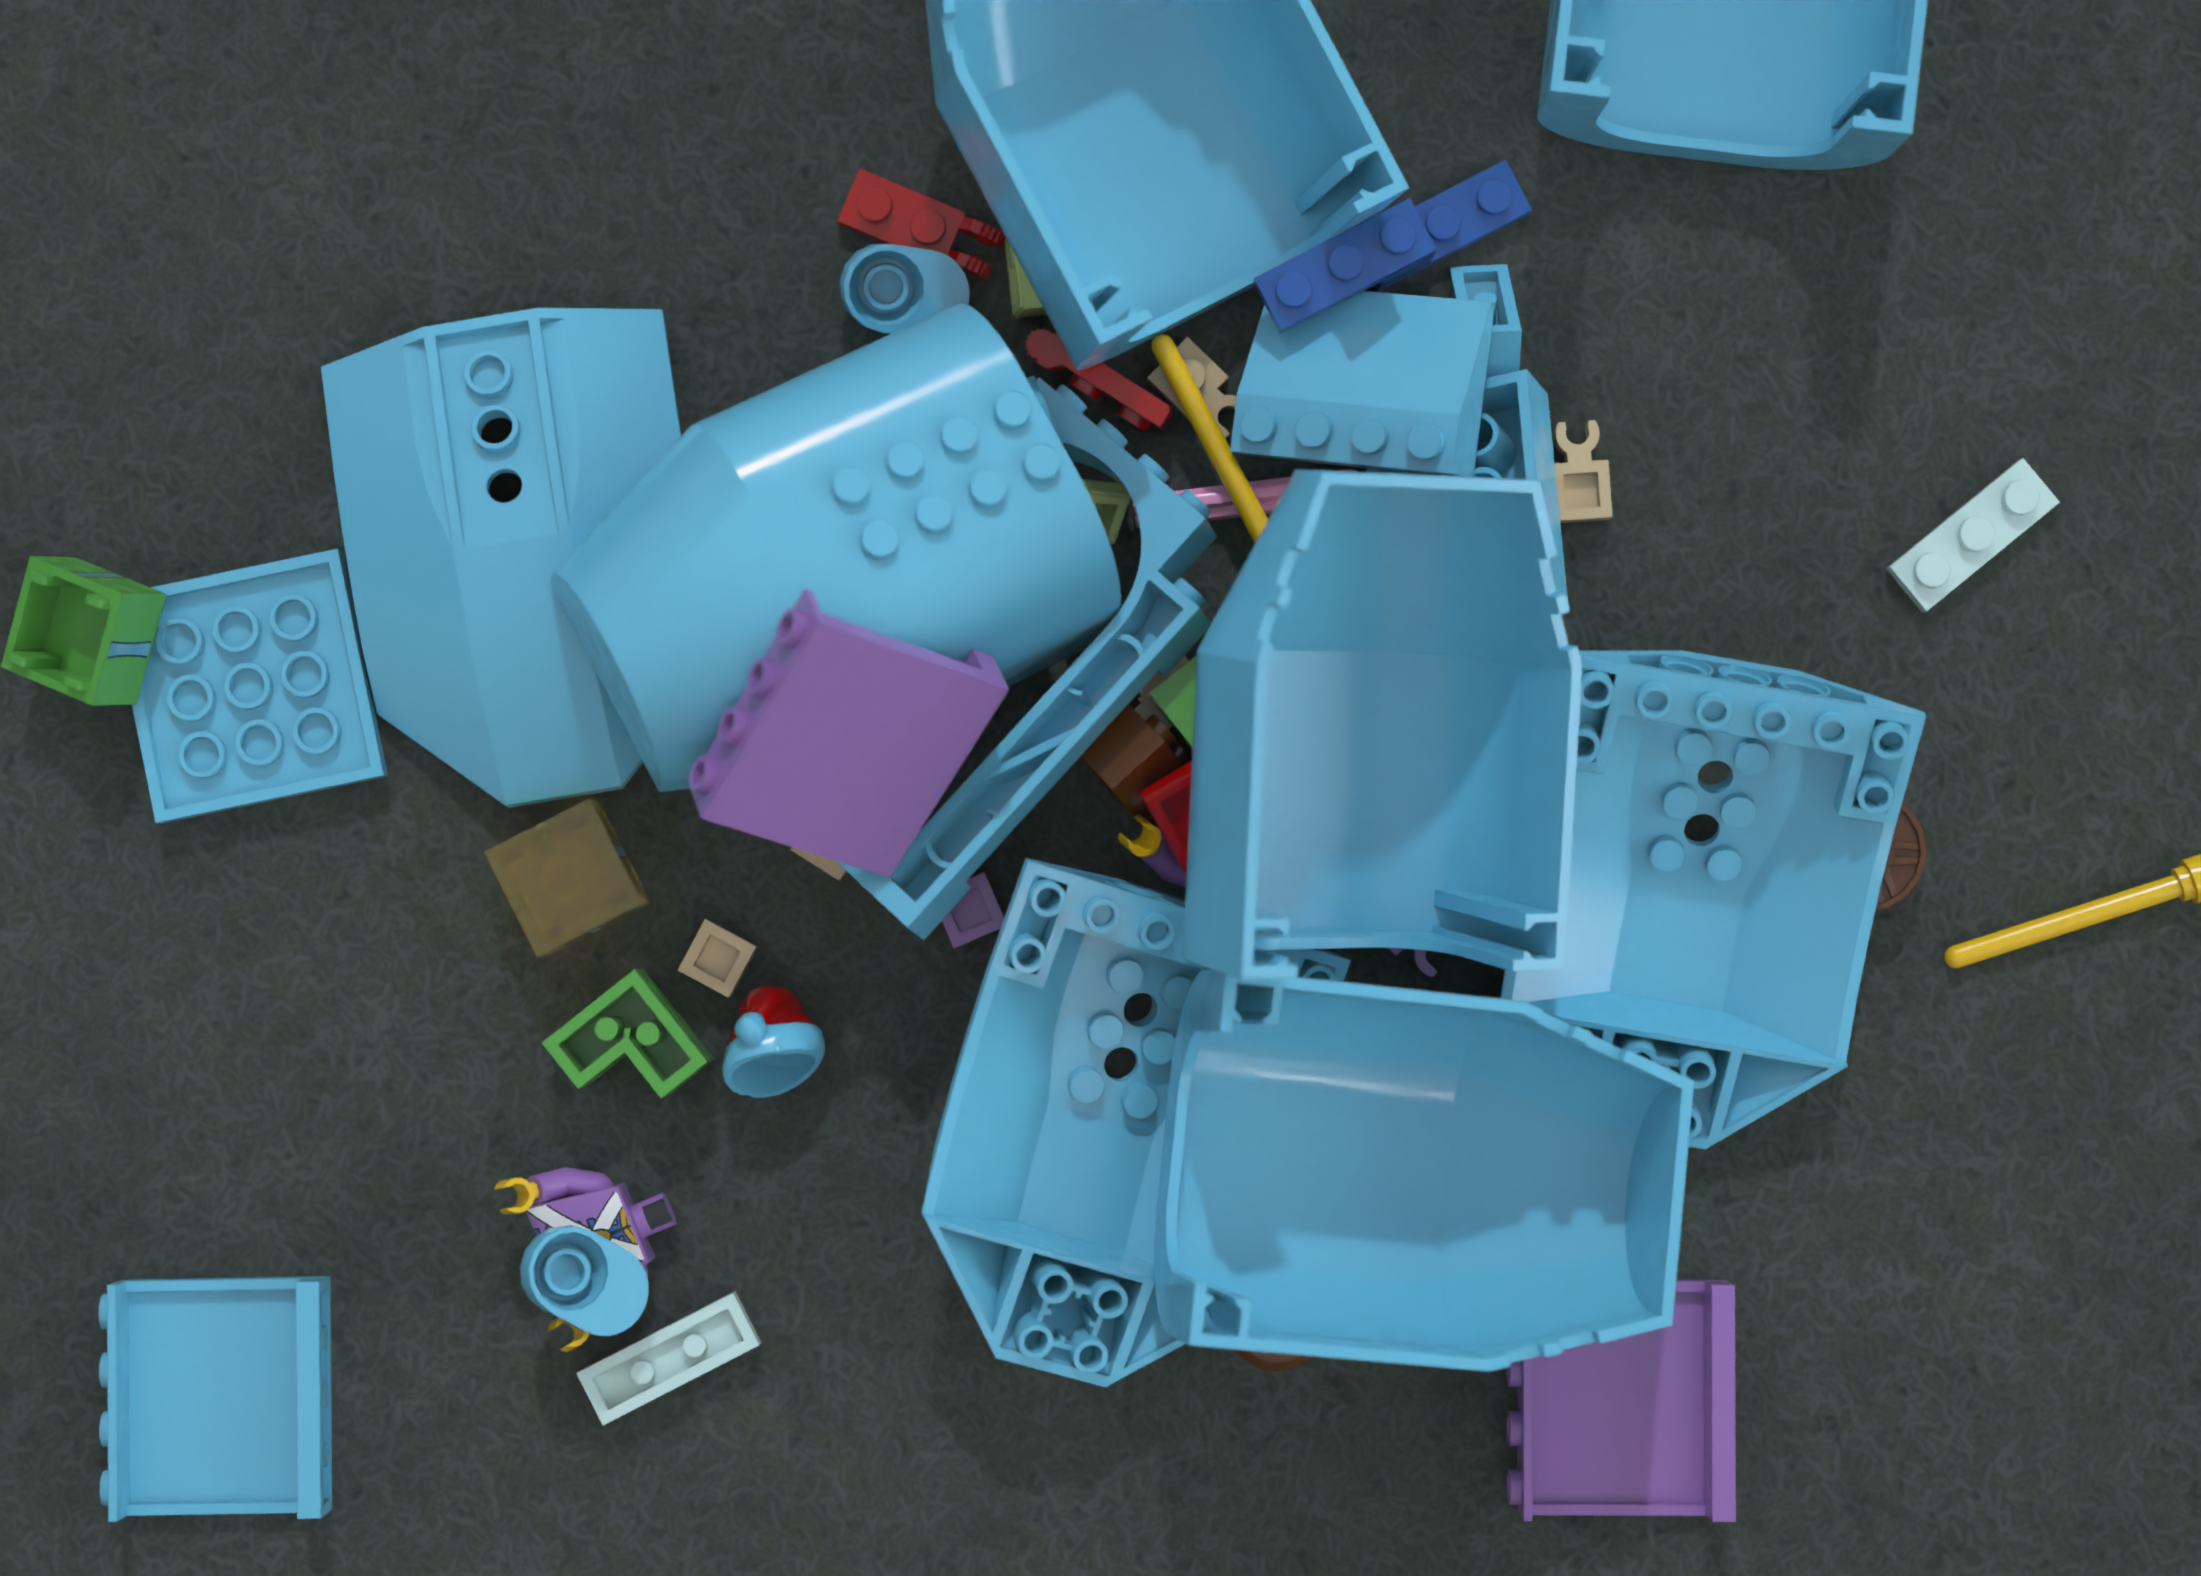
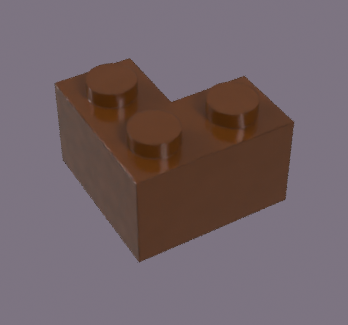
(1133, 756)

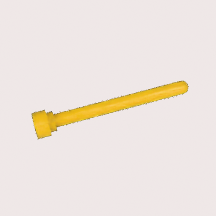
(1209, 434)
(2182, 884)

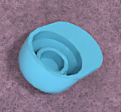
(900, 285)
(584, 1280)

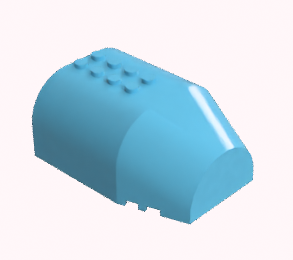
(1736, 78)
(1154, 149)
(886, 482)
(1386, 731)
(1411, 1177)

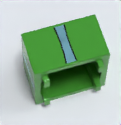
(83, 630)

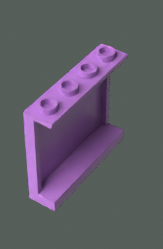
(844, 739)
(1632, 1419)

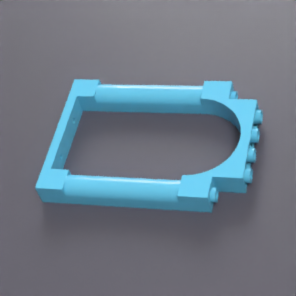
(1144, 638)

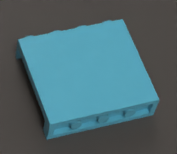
(217, 1396)

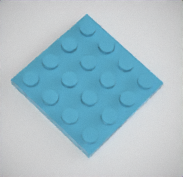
(256, 689)

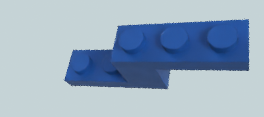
(1391, 246)

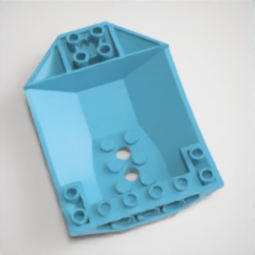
(457, 586)
(1742, 946)
(1042, 1156)

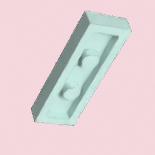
(1972, 535)
(669, 1358)

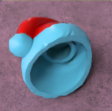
(771, 1044)

